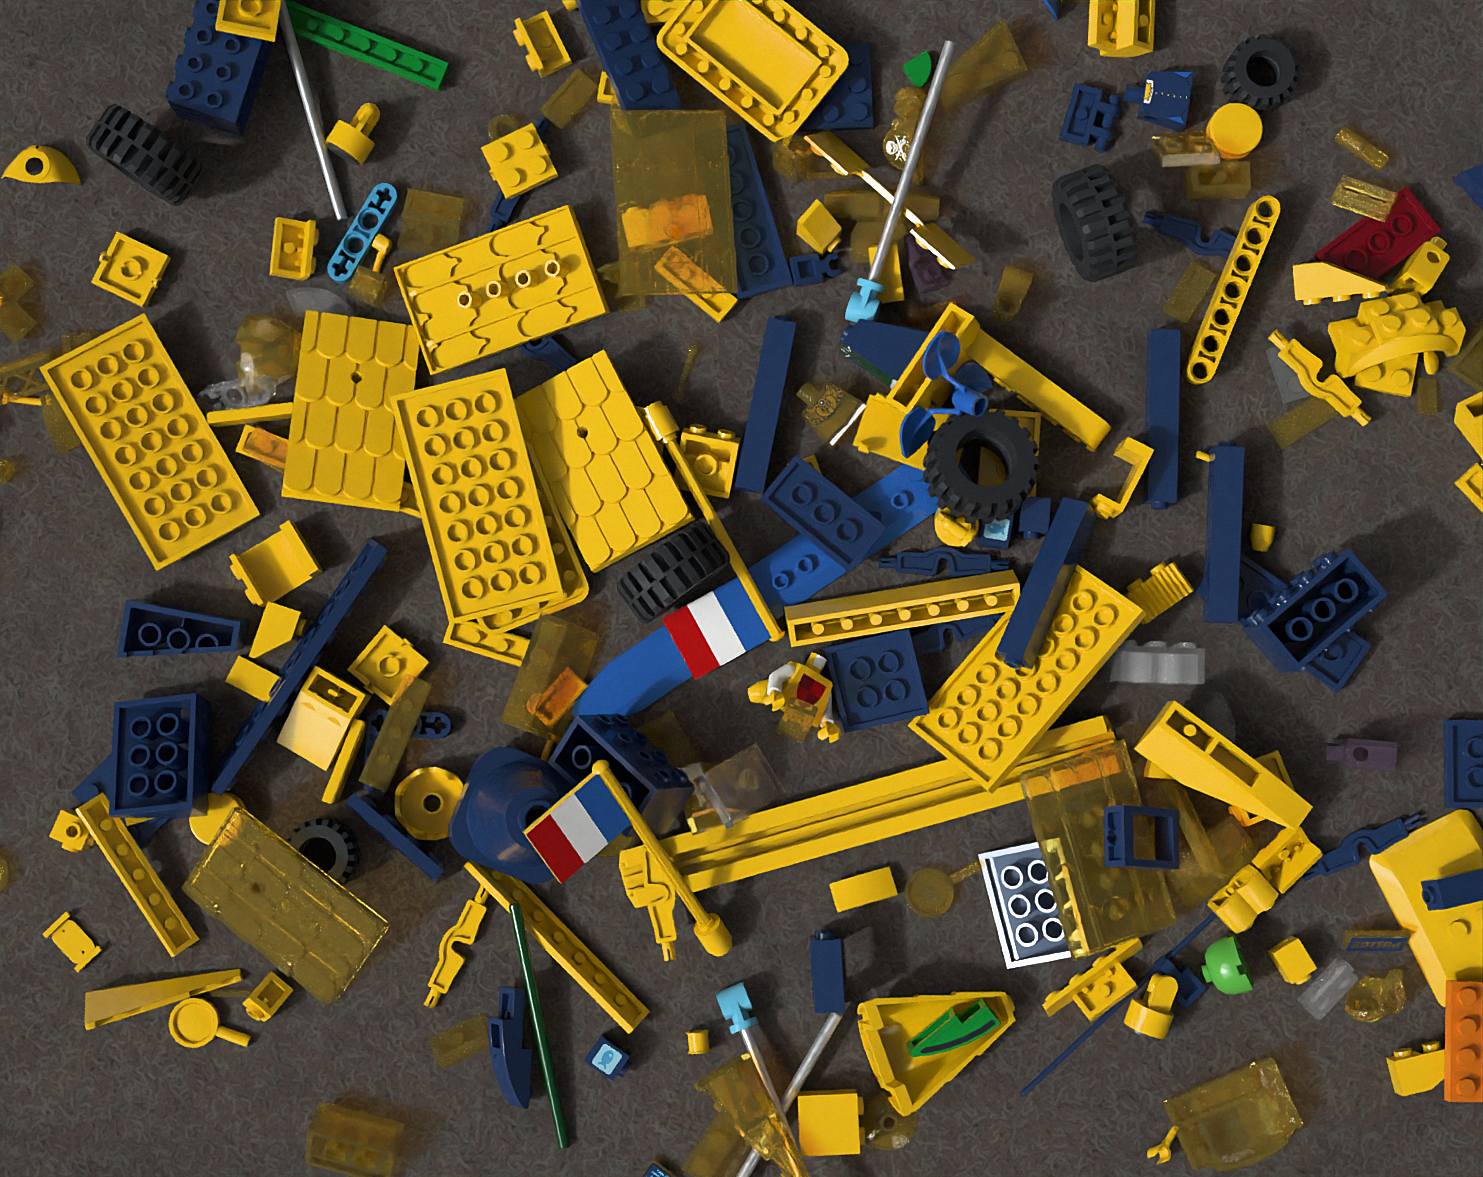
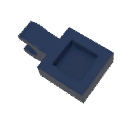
(1188, 984)

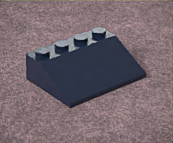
(160, 757)

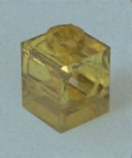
(368, 286)

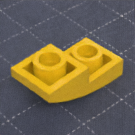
(863, 889)

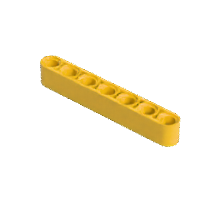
(1241, 280)
(1038, 391)

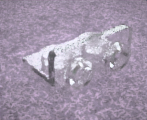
(1328, 988)

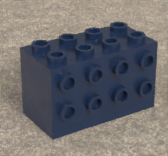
(217, 73)
(1314, 610)
(642, 771)

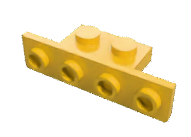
(1098, 987)

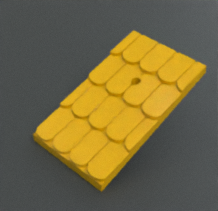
(501, 290)
(342, 418)
(601, 462)

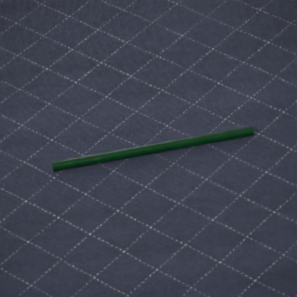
(539, 1025)

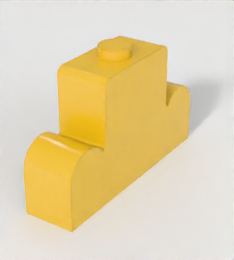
(914, 386)

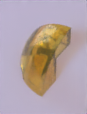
(267, 349)

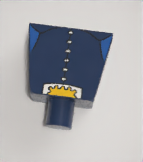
(1162, 98)

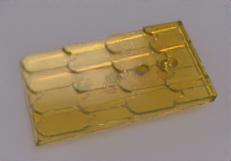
(667, 176)
(1094, 902)
(284, 906)

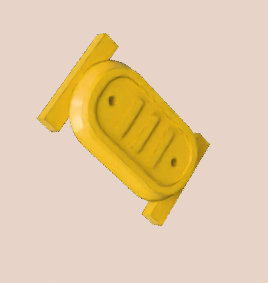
(72, 941)

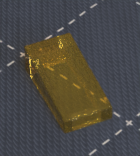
(1426, 397)

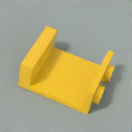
(1136, 454)
(276, 565)

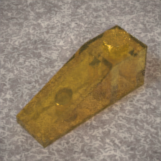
(792, 157)

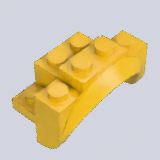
(1394, 329)

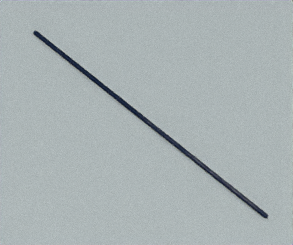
(1103, 1018)

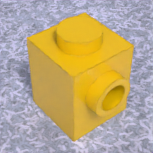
(72, 832)

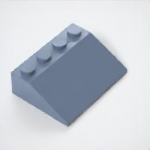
(1023, 905)

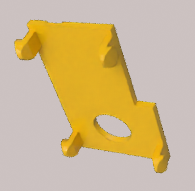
(881, 429)

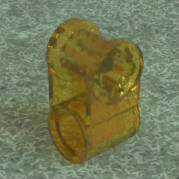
(1013, 290)

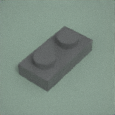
(1286, 378)

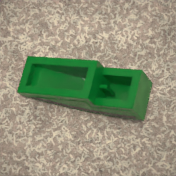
(954, 1030)

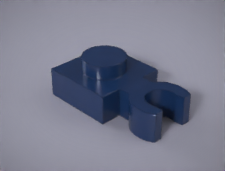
(809, 270)

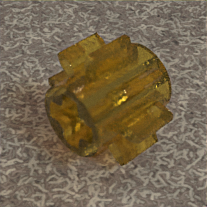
(909, 100)

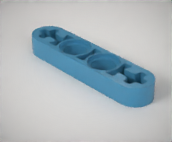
(358, 231)

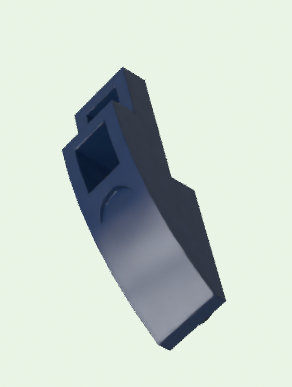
(509, 1058)

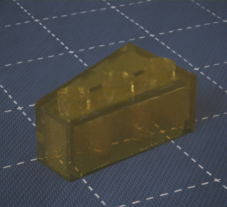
(983, 68)

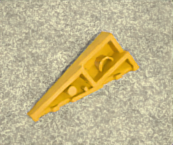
(123, 1001)

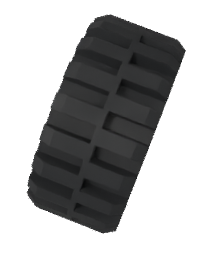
(144, 154)
(1094, 223)
(961, 495)
(672, 572)

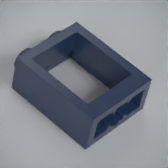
(1120, 852)
(827, 972)

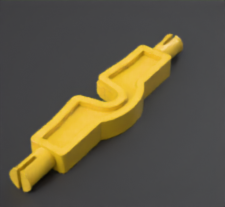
(1307, 367)
(661, 909)
(451, 960)

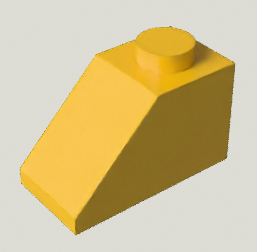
(819, 228)
(277, 629)

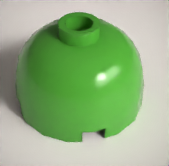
(1227, 966)

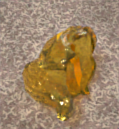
(1376, 997)

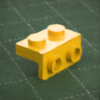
(543, 44)
(293, 248)
(1286, 858)

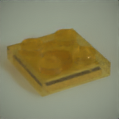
(1185, 149)

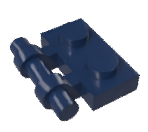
(1081, 116)

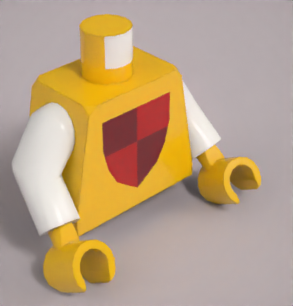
(807, 685)

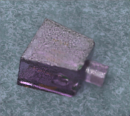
(1376, 754)

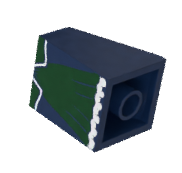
(881, 348)

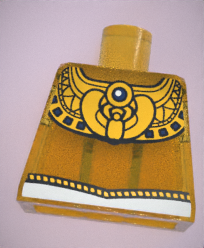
(830, 412)

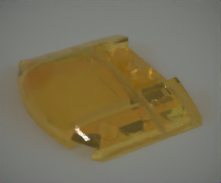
(1234, 1117)

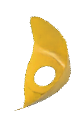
(56, 166)

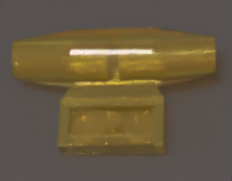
(871, 211)

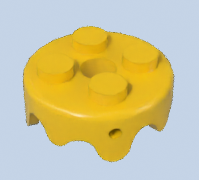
(411, 797)

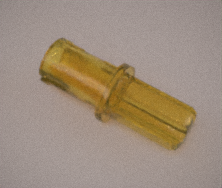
(1361, 148)

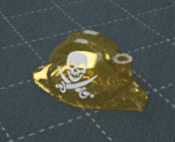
(898, 143)

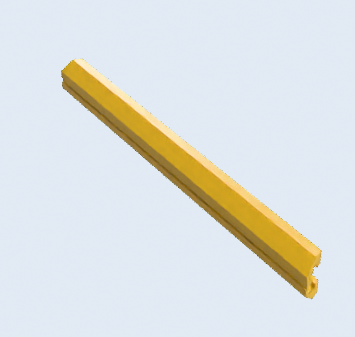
(849, 817)

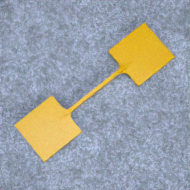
(928, 236)

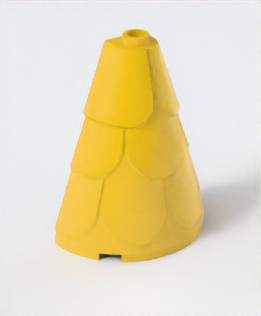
(896, 1020)

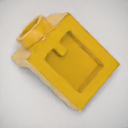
(267, 997)

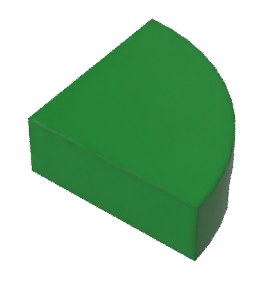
(918, 69)

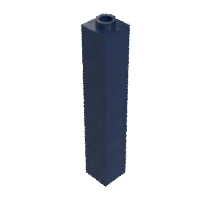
(765, 404)
(1162, 417)
(1223, 533)
(1046, 583)
(1453, 890)

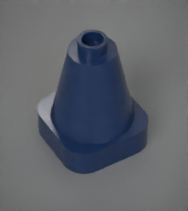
(495, 809)

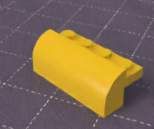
(1121, 27)

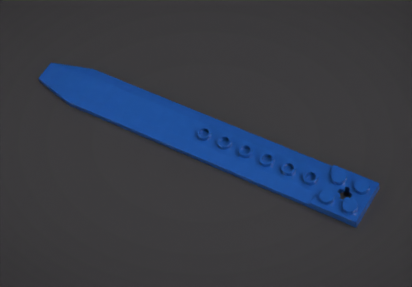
(782, 579)

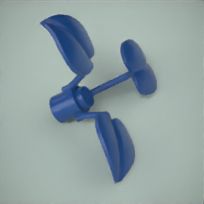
(966, 393)

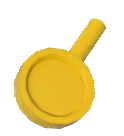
(197, 1022)

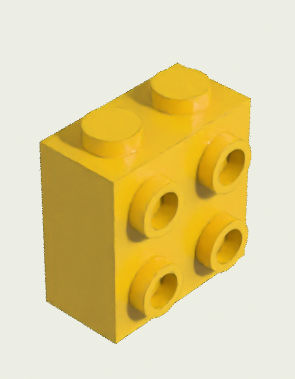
(830, 1122)

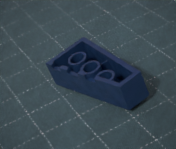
(166, 629)

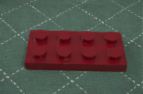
(1377, 246)

